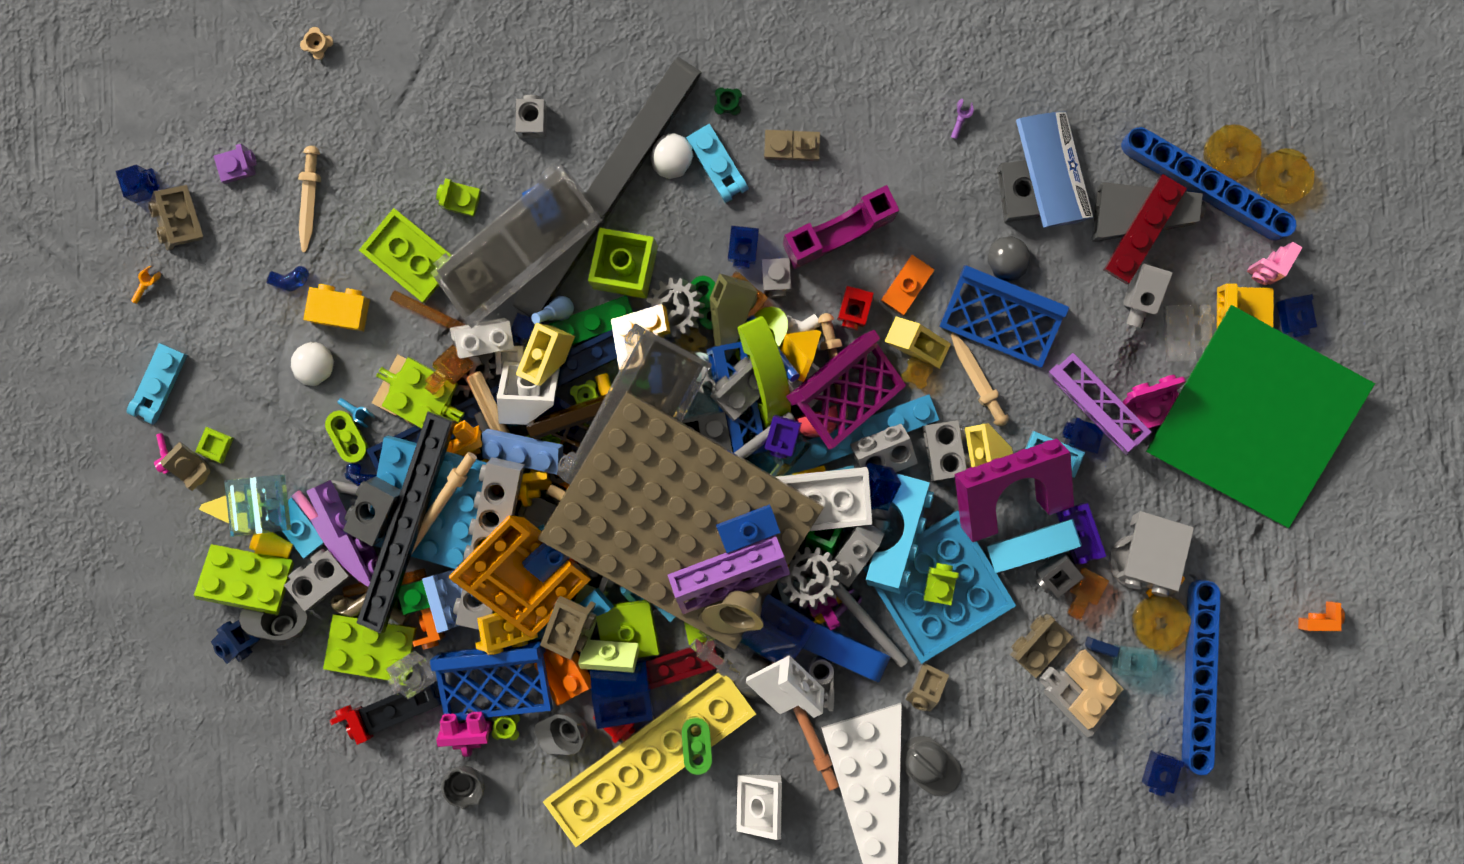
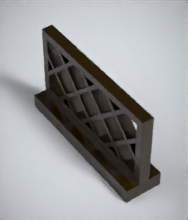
(565, 419)

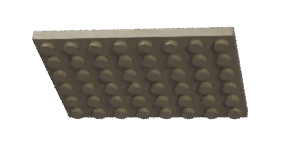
(654, 502)

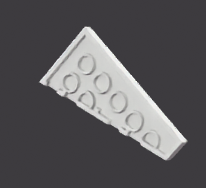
(868, 772)

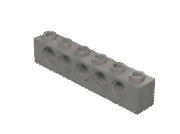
(509, 477)

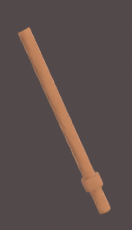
(822, 761)

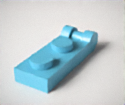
(716, 162)
(157, 383)

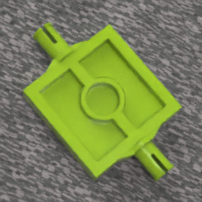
(410, 398)

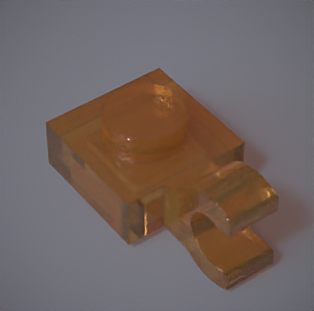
(447, 367)
(1087, 591)

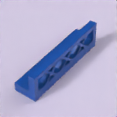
(720, 369)

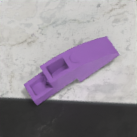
(348, 550)

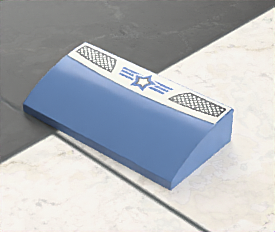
(1054, 169)

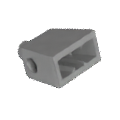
(1153, 283)

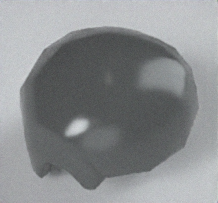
(1008, 258)
(463, 787)

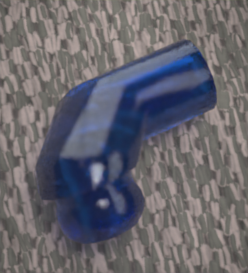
(291, 281)
(353, 474)

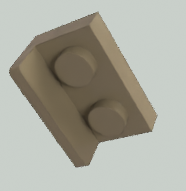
(175, 216)
(567, 627)
(1040, 645)

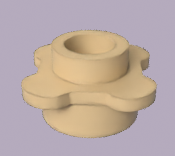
(311, 37)

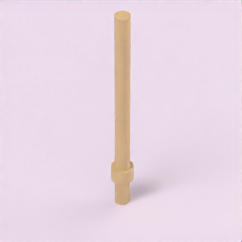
(455, 479)

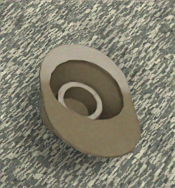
(735, 614)

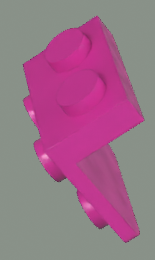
(1153, 402)

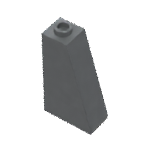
(1120, 203)

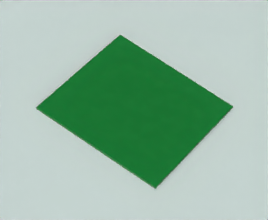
(1260, 416)

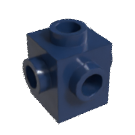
(233, 642)

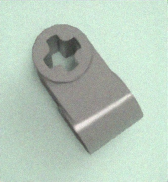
(826, 681)

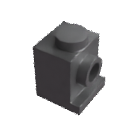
(1058, 575)

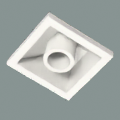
(522, 400)

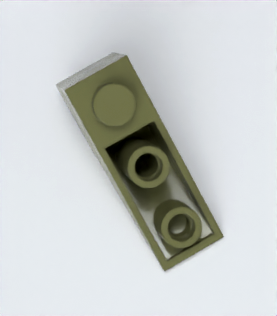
(729, 309)

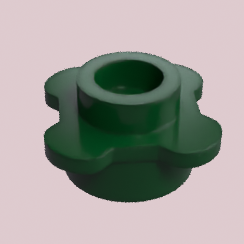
(724, 94)

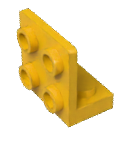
(1254, 301)

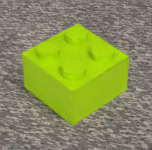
(623, 263)

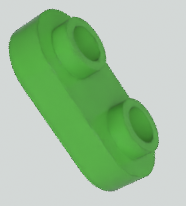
(696, 745)

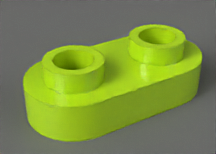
(347, 437)

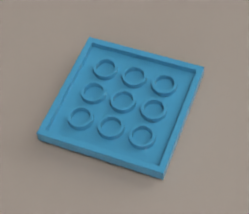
(448, 534)
(976, 597)

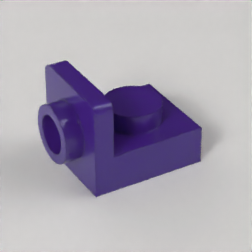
(782, 437)

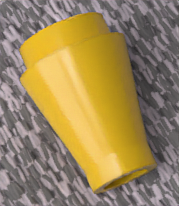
(271, 545)

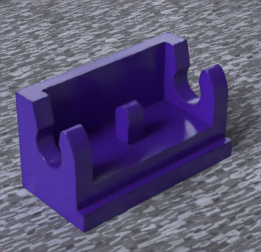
(1087, 531)

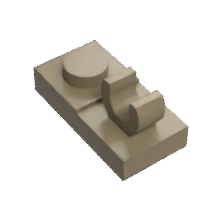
(792, 145)

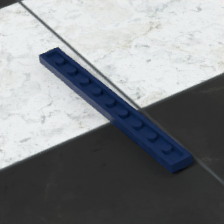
(579, 362)

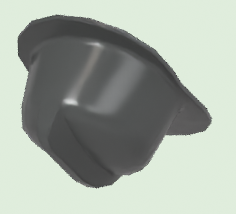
(279, 628)
(930, 765)

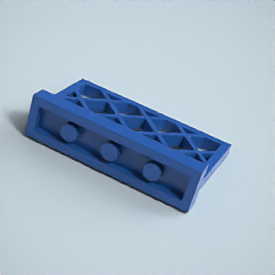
(1012, 293)
(476, 659)

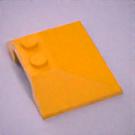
(502, 583)

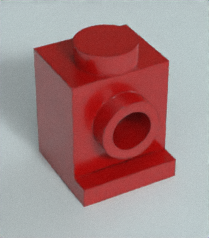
(858, 298)

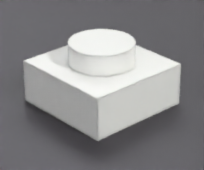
(510, 355)

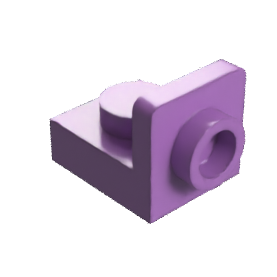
(235, 164)

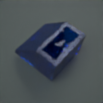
(783, 631)
(621, 696)

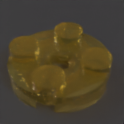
(1247, 145)
(1298, 169)
(1176, 620)

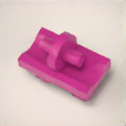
(464, 735)

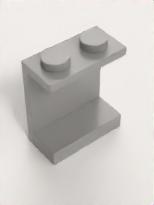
(1156, 554)

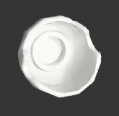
(671, 155)
(312, 363)

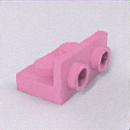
(1276, 265)

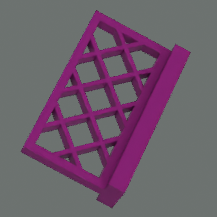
(829, 374)

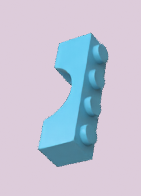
(890, 567)

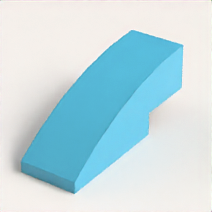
(1034, 545)

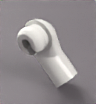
(808, 324)

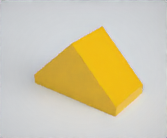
(800, 350)

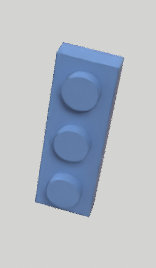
(520, 449)

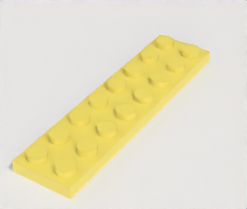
(645, 759)

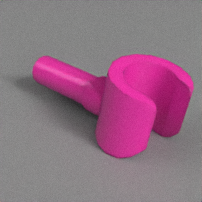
(163, 452)

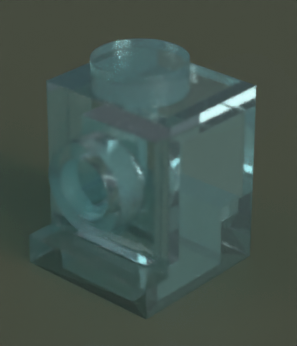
(1144, 667)

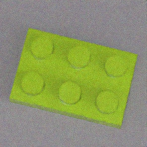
(405, 254)
(243, 579)
(364, 651)

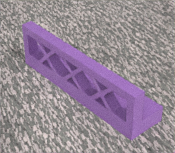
(1090, 407)
(727, 572)

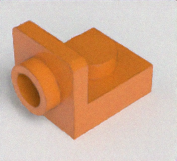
(1324, 621)
(427, 624)

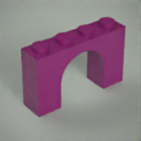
(868, 215)
(982, 485)

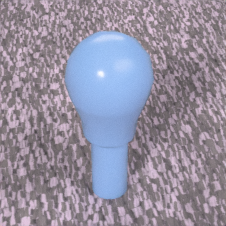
(558, 309)

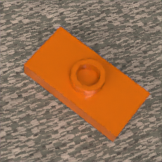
(907, 285)

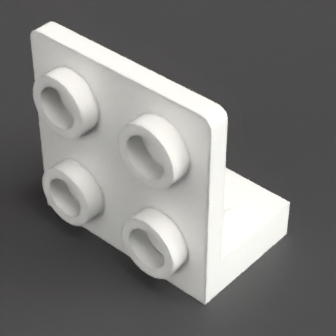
(787, 686)

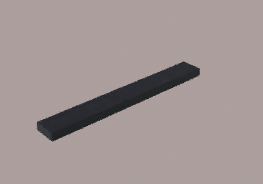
(406, 522)

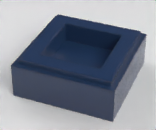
(1102, 647)

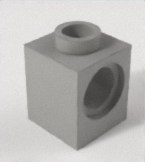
(535, 128)

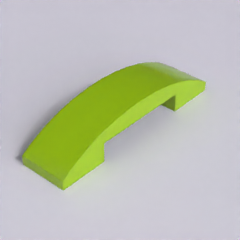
(768, 368)

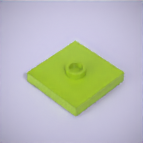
(632, 624)

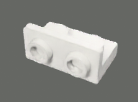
(482, 338)

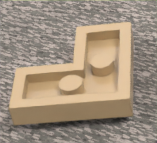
(1098, 689)

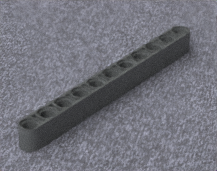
(615, 177)

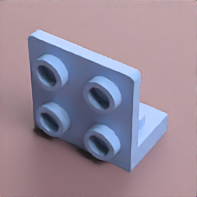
(441, 598)

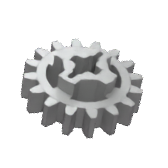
(677, 294)
(806, 588)

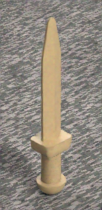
(309, 181)
(830, 343)
(987, 395)

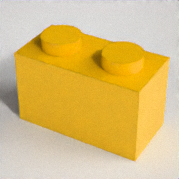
(336, 308)

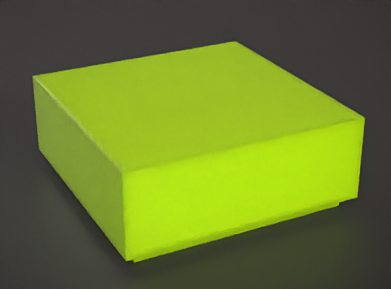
(214, 445)

